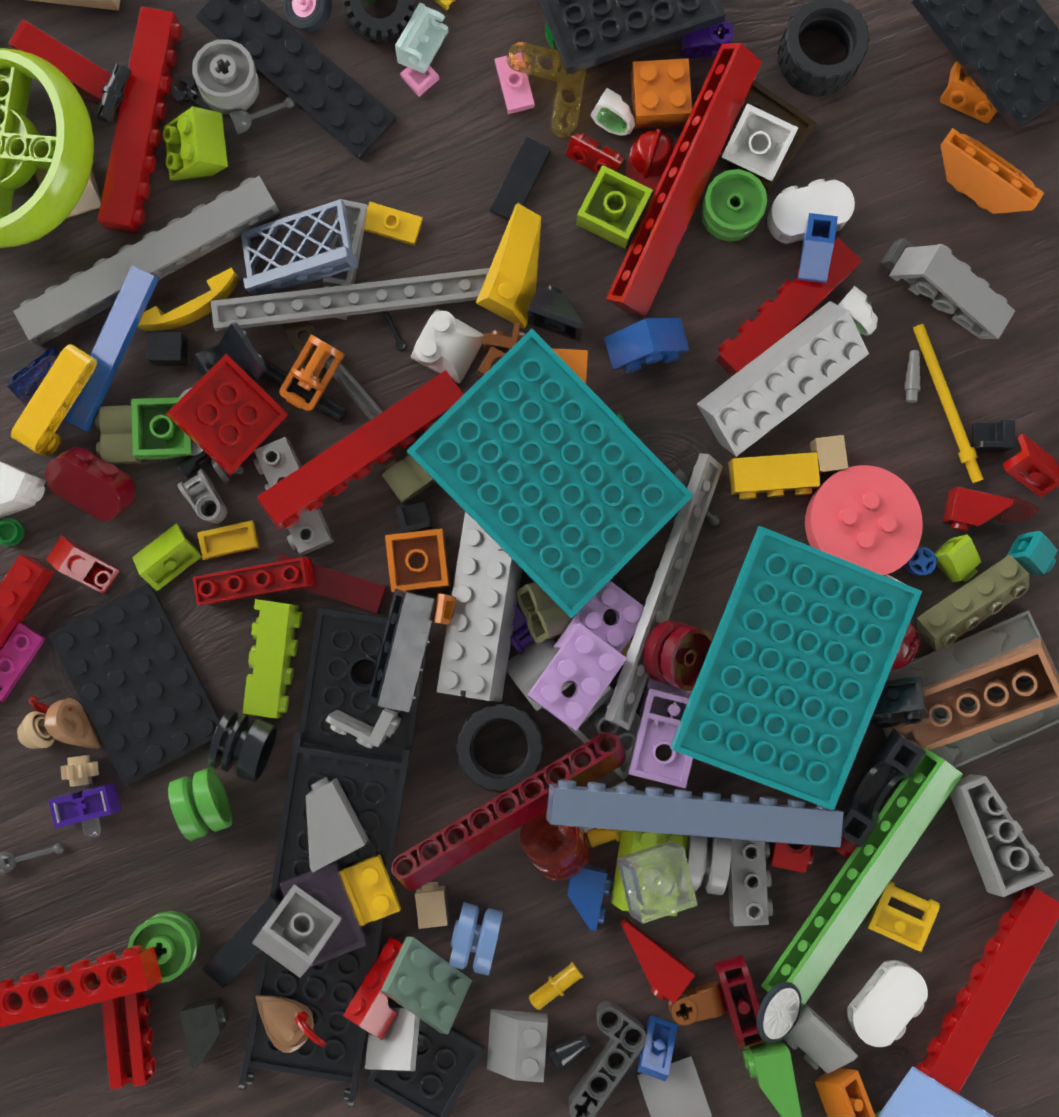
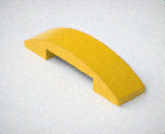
(221, 288)

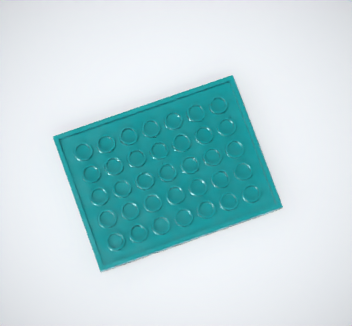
(550, 473)
(795, 668)

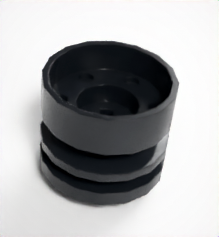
(236, 743)

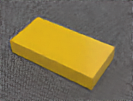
(228, 540)

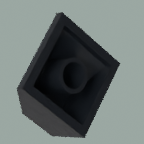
(554, 313)

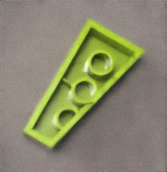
(271, 658)

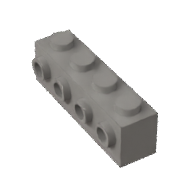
(277, 462)
(749, 883)

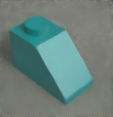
(1034, 553)

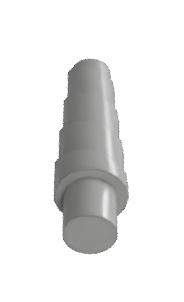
(912, 383)

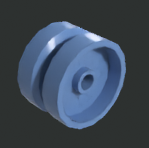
(475, 938)

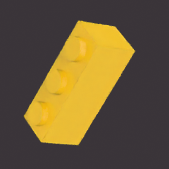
(774, 475)

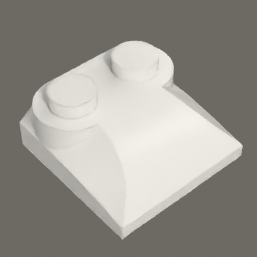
(760, 142)
(447, 345)

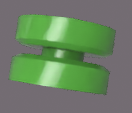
(729, 190)
(200, 804)
(169, 931)

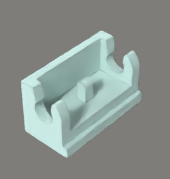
(421, 38)

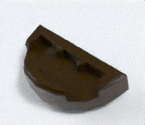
(299, 334)

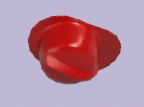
(649, 157)

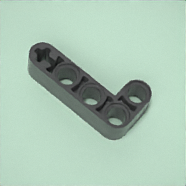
(602, 1066)

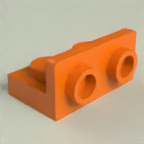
(966, 96)

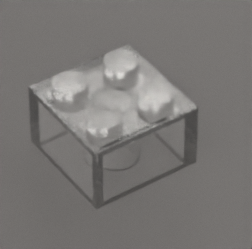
(657, 881)

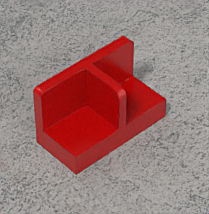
(1034, 467)

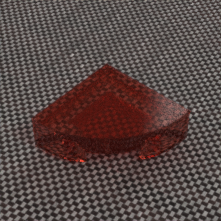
(1019, 511)

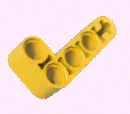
(53, 400)

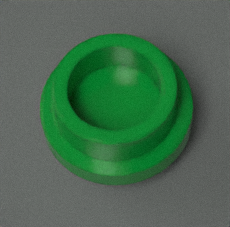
(11, 532)

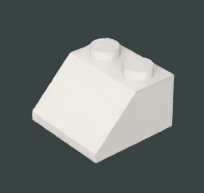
(18, 490)

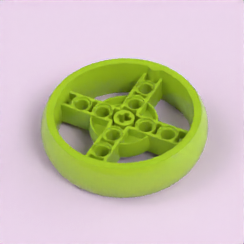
(24, 151)

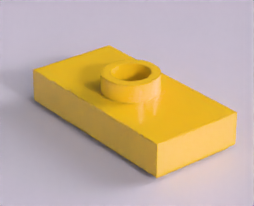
(392, 223)

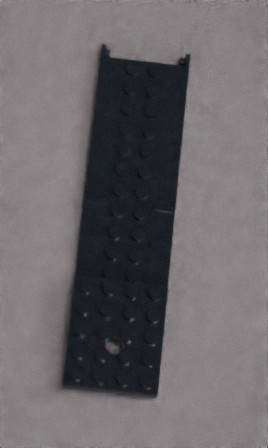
(375, 788)

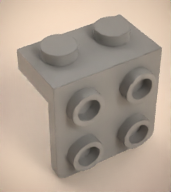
(367, 735)

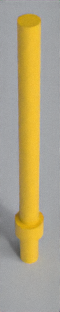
(967, 454)

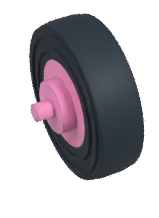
(307, 14)

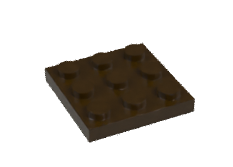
(771, 103)

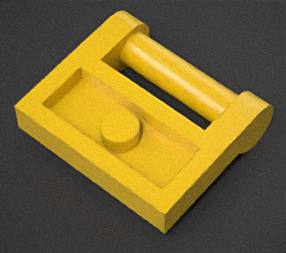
(898, 924)

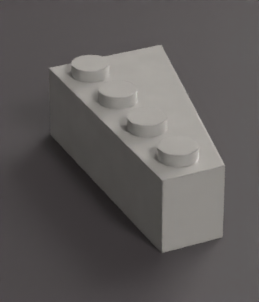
(954, 289)
(995, 839)

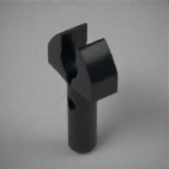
(192, 95)

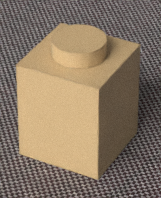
(432, 905)

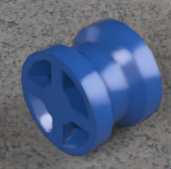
(925, 560)

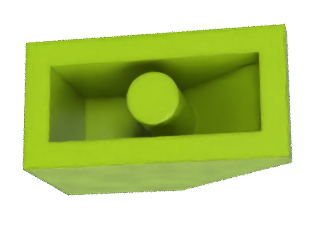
(958, 558)

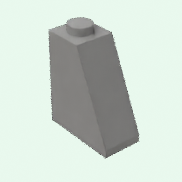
(331, 824)

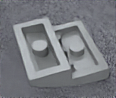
(398, 1047)
(678, 1095)

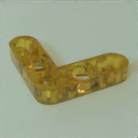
(564, 82)

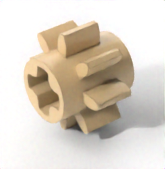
(79, 770)

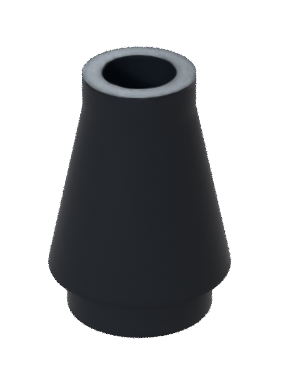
(568, 1050)

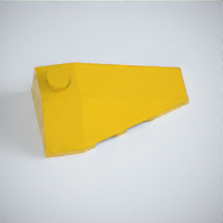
(514, 269)

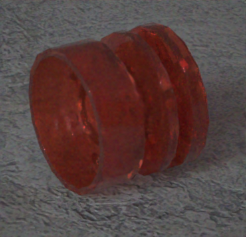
(541, 838)

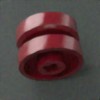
(676, 653)

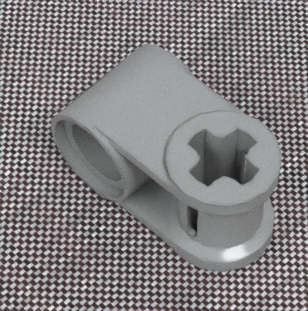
(200, 494)

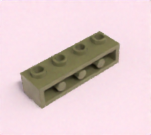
(973, 603)

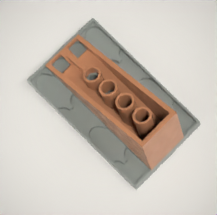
(984, 691)

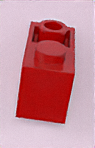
(82, 565)

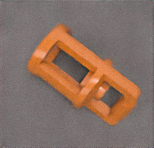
(309, 376)

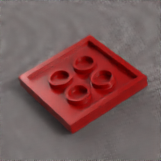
(227, 414)

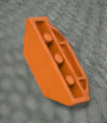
(986, 176)

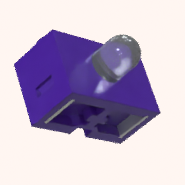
(85, 808)

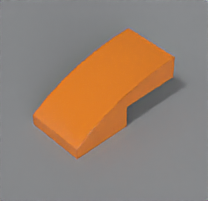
(444, 609)

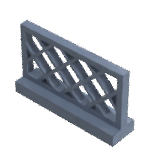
(298, 271)

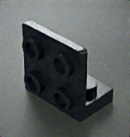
(238, 347)

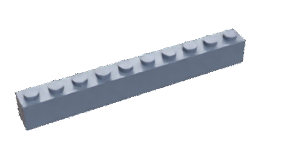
(693, 815)

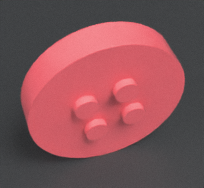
(865, 518)

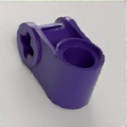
(706, 41)
(519, 629)

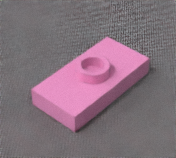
(514, 86)

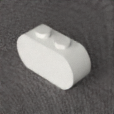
(792, 206)
(887, 1003)

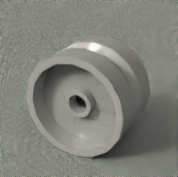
(226, 76)
(709, 862)

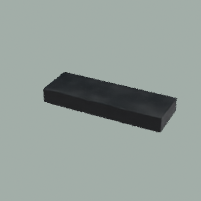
(520, 178)

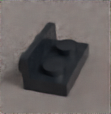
(900, 702)

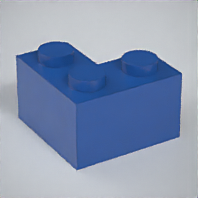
(646, 342)

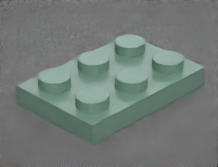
(426, 985)

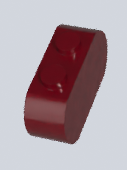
(90, 483)
(739, 1000)

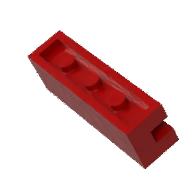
(254, 581)
(128, 1040)

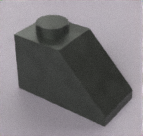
(202, 1027)

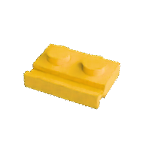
(370, 890)

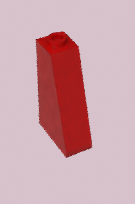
(82, 73)

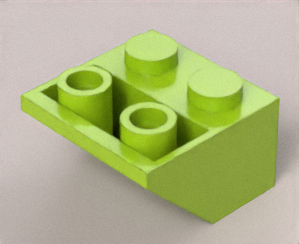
(195, 144)

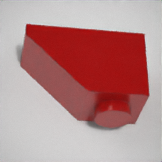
(972, 508)

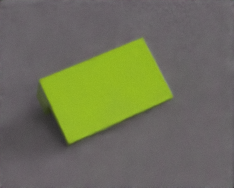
(165, 557)

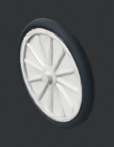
(779, 1012)

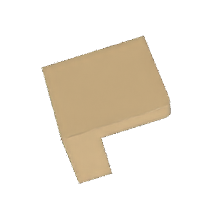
(830, 453)

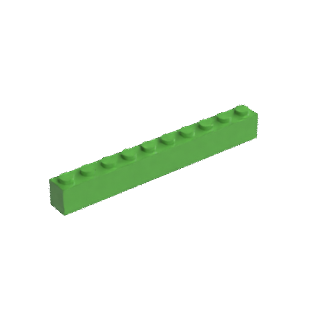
(864, 876)

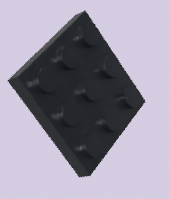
(439, 1074)

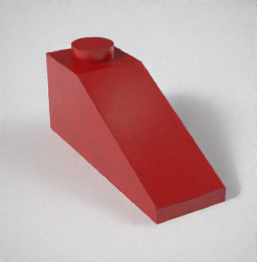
(663, 969)

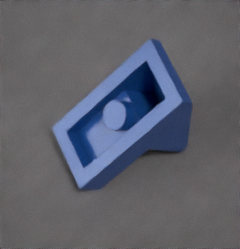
(658, 1049)

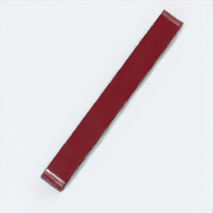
(494, 812)

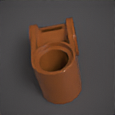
(701, 1003)

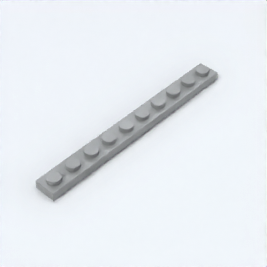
(348, 299)
(664, 589)

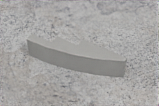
(356, 219)

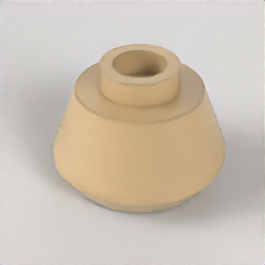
(33, 732)

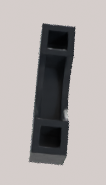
(891, 763)

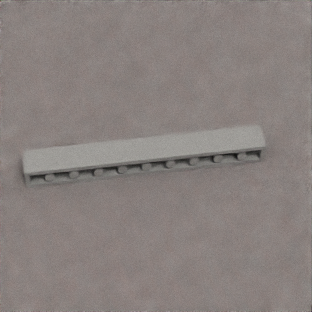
(157, 254)

